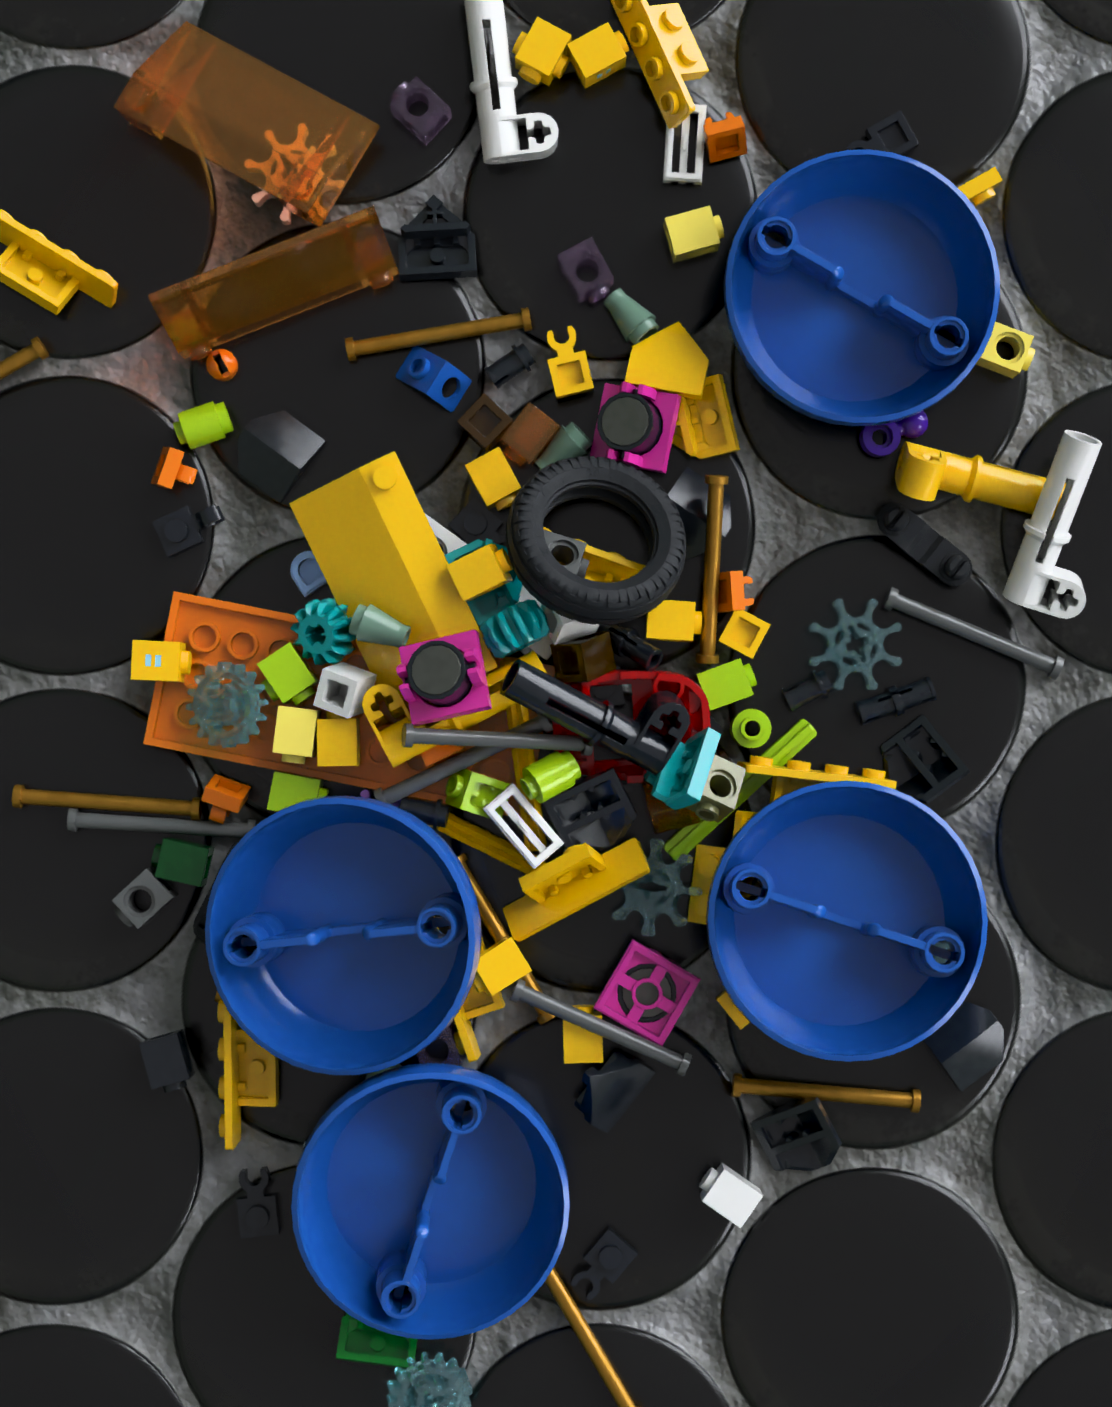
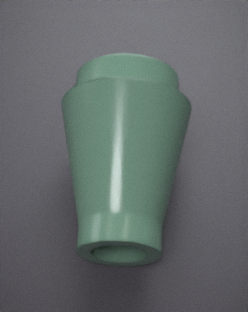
(631, 318)
(567, 443)
(378, 627)

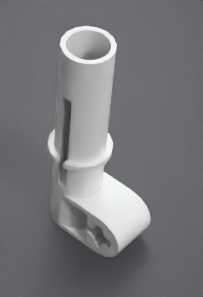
(500, 126)
(1033, 569)

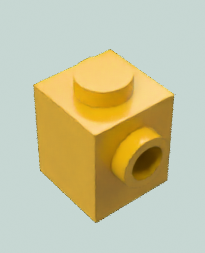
(542, 53)

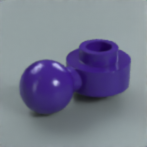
(910, 427)

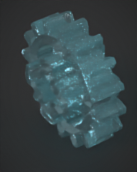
(227, 704)
(432, 1378)

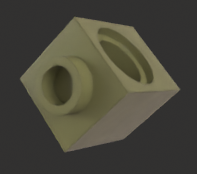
(726, 780)

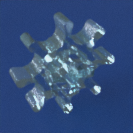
(873, 637)
(649, 902)

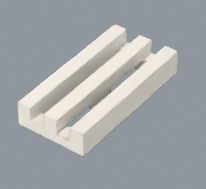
(682, 176)
(501, 800)

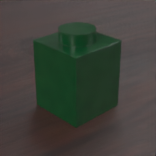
(182, 861)

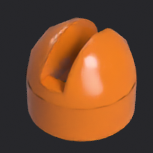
(228, 359)

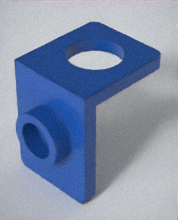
(429, 373)

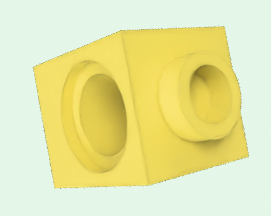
(693, 233)
(1022, 352)
(296, 733)

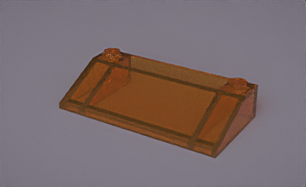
(248, 120)
(275, 283)

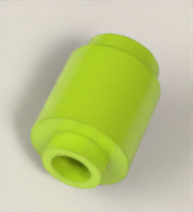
(203, 424)
(738, 733)
(550, 776)

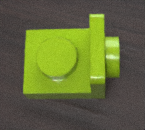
(473, 791)

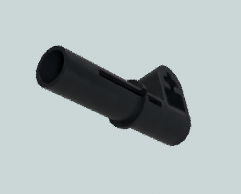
(599, 721)

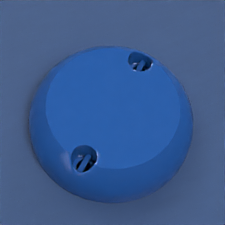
(867, 277)
(846, 921)
(343, 935)
(430, 1201)

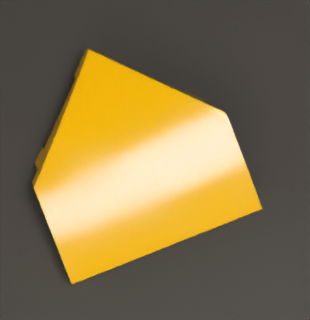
(669, 363)
(706, 425)

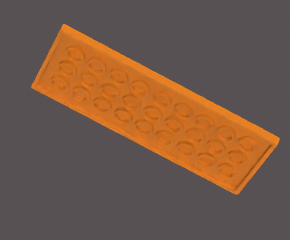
(247, 635)

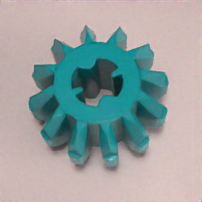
(515, 628)
(324, 631)

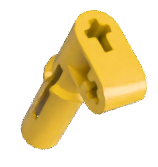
(926, 470)
(391, 736)

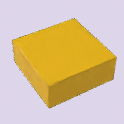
(744, 633)

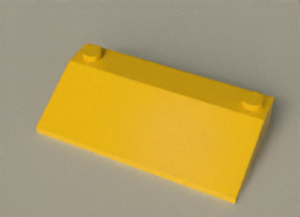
(384, 554)

